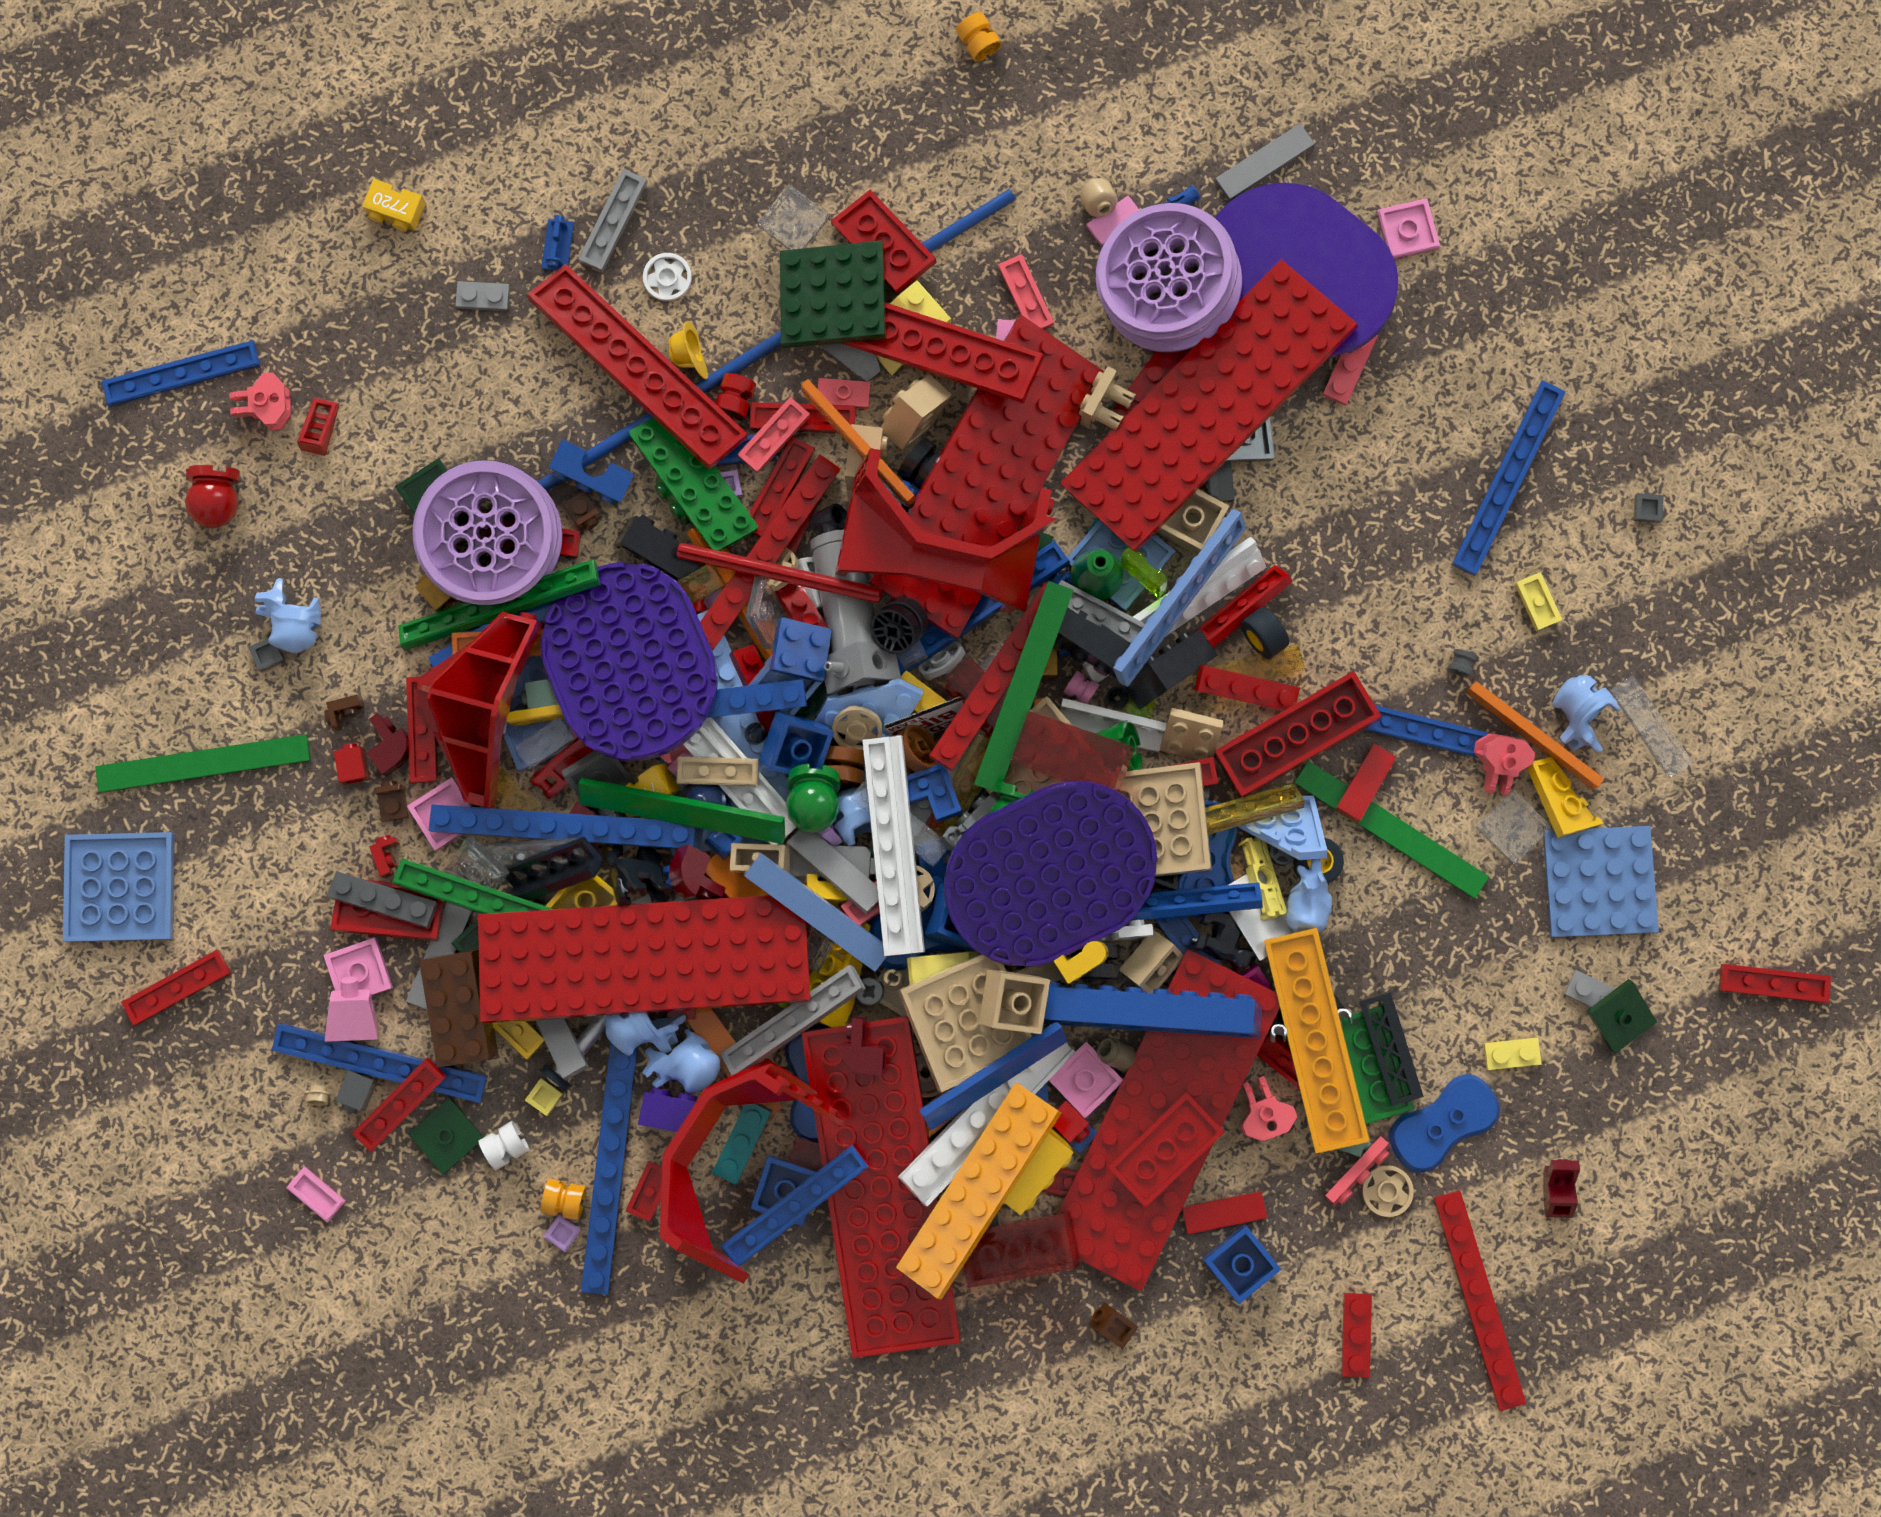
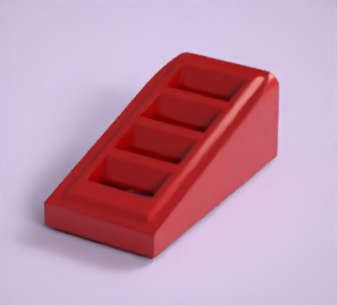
(318, 447)

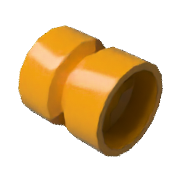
(977, 34)
(563, 1199)

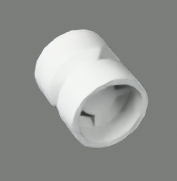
(503, 1145)

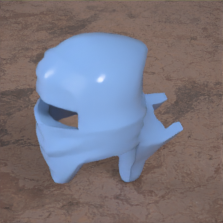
(290, 623)
(1581, 704)
(851, 817)
(1309, 900)
(632, 1030)
(689, 1063)

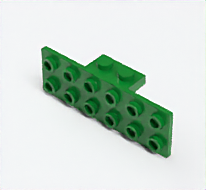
(693, 490)

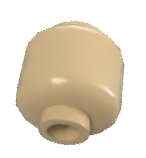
(1098, 197)

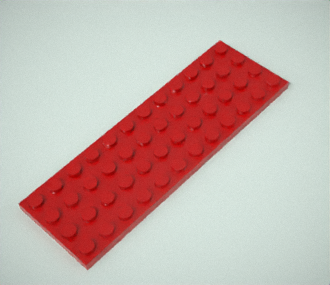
(1208, 406)
(995, 468)
(641, 959)
(875, 1212)
(1106, 1218)

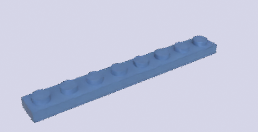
(1179, 598)

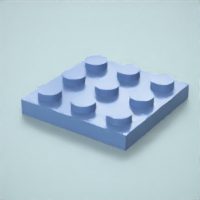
(1154, 550)

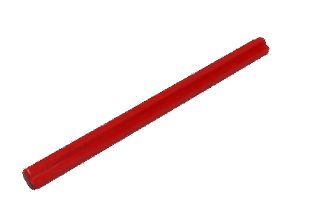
(779, 573)

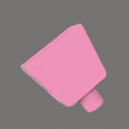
(351, 1013)

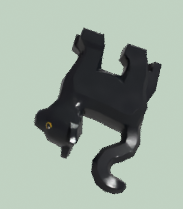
(637, 874)
(1224, 942)

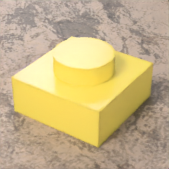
(544, 1097)

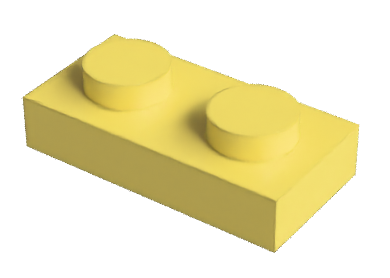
(1538, 601)
(1512, 1053)

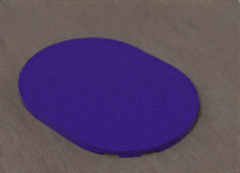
(1322, 245)
(630, 663)
(1050, 873)

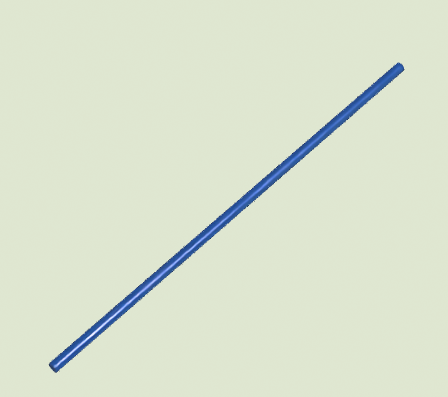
(775, 340)

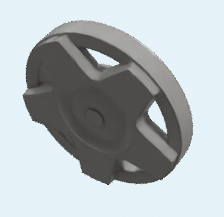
(942, 662)

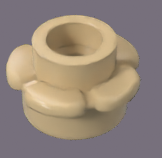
(317, 1095)

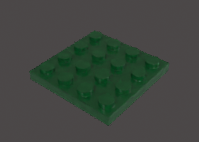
(832, 294)

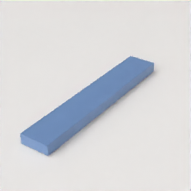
(816, 911)

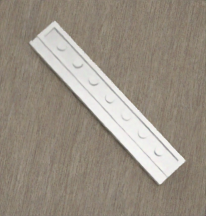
(1234, 570)
(715, 743)
(893, 846)
(947, 1152)

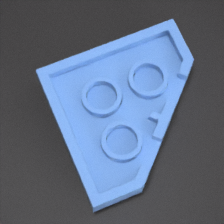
(888, 701)
(1293, 832)

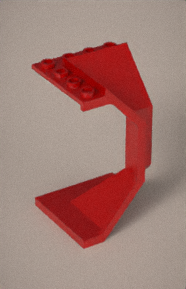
(888, 542)
(680, 1213)

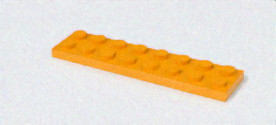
(1316, 1040)
(978, 1190)

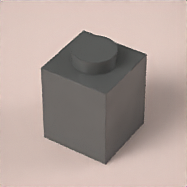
(356, 1092)

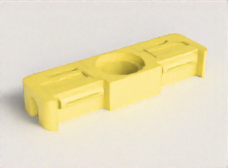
(1259, 860)

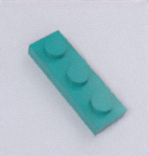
(742, 1142)

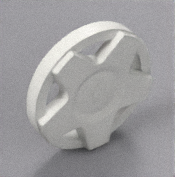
(667, 277)

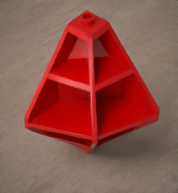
(471, 698)

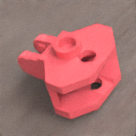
(266, 400)
(1502, 756)
(1263, 1111)

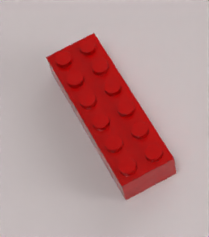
(1297, 735)

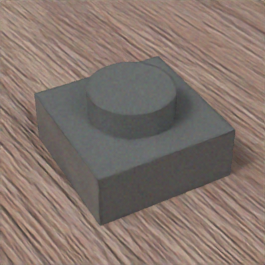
(1648, 508)
(266, 655)

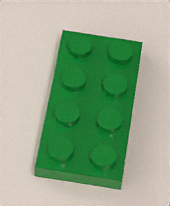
(1366, 1070)

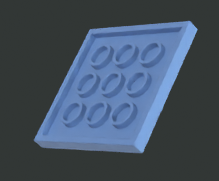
(1601, 882)
(118, 887)

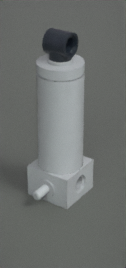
(855, 656)

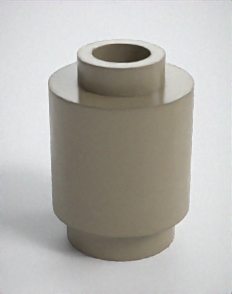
(1116, 1054)

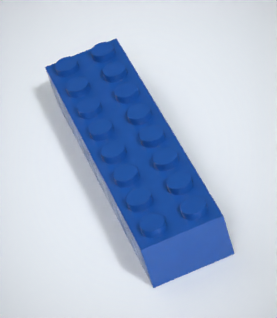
(1153, 1011)

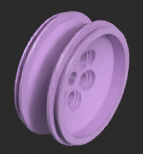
(1170, 320)
(535, 532)

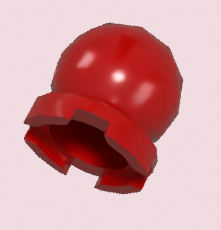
(211, 497)

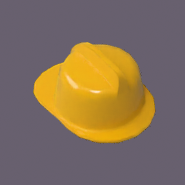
(686, 351)

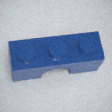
(568, 464)

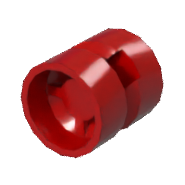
(735, 394)

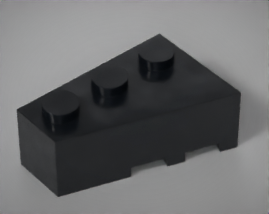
(654, 547)
(1090, 642)
(1170, 668)

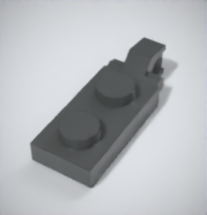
(981, 808)

